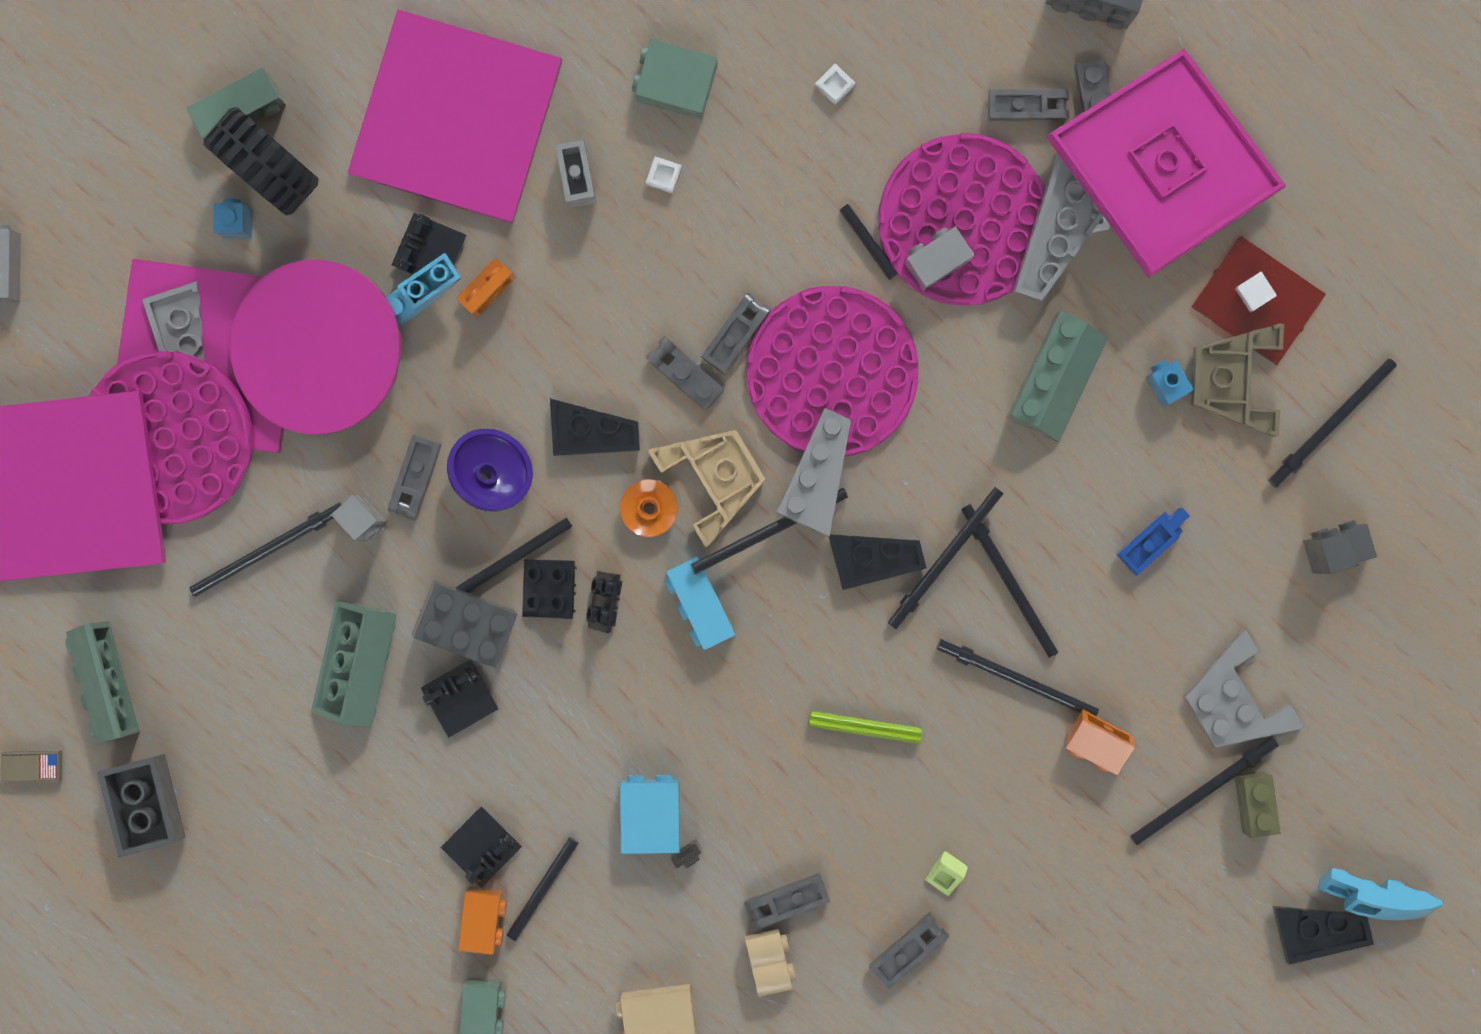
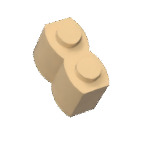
(769, 962)

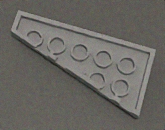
(1058, 232)

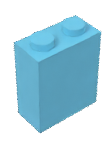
(650, 815)

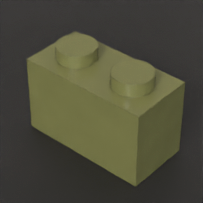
(1257, 804)

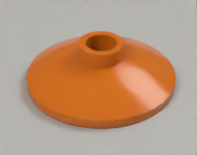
(633, 505)

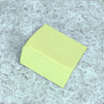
(946, 873)

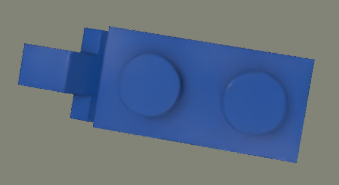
(1152, 541)

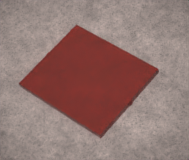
(1292, 305)

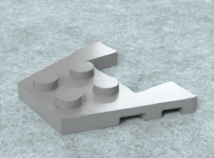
(1225, 705)

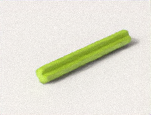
(865, 727)

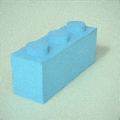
(699, 605)

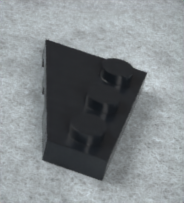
(588, 431)
(873, 559)
(1319, 933)

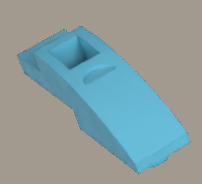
(423, 289)
(1385, 902)

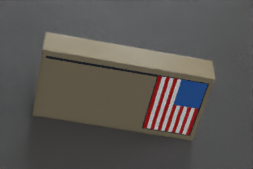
(31, 766)

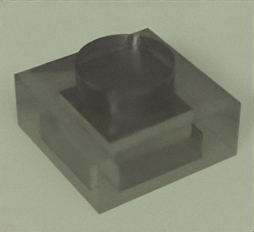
(688, 855)

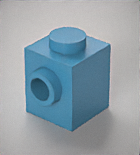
(232, 219)
(1168, 382)

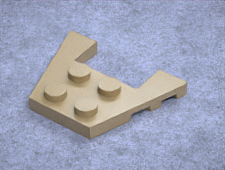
(724, 470)

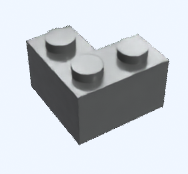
(1339, 549)

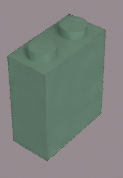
(675, 78)

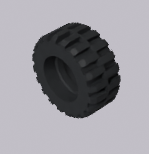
(260, 161)

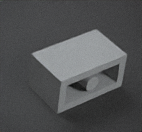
(576, 173)
(939, 257)
(360, 519)

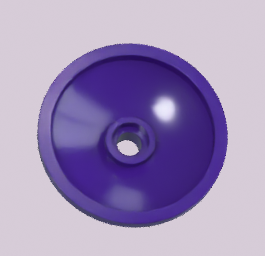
(500, 459)

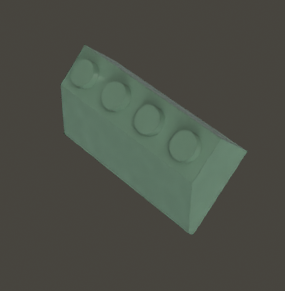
(1058, 376)
(353, 664)
(101, 681)

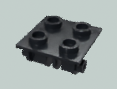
(425, 242)
(549, 588)
(601, 614)
(459, 698)
(481, 847)

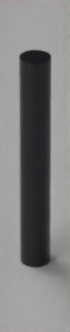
(868, 241)

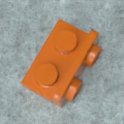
(486, 287)

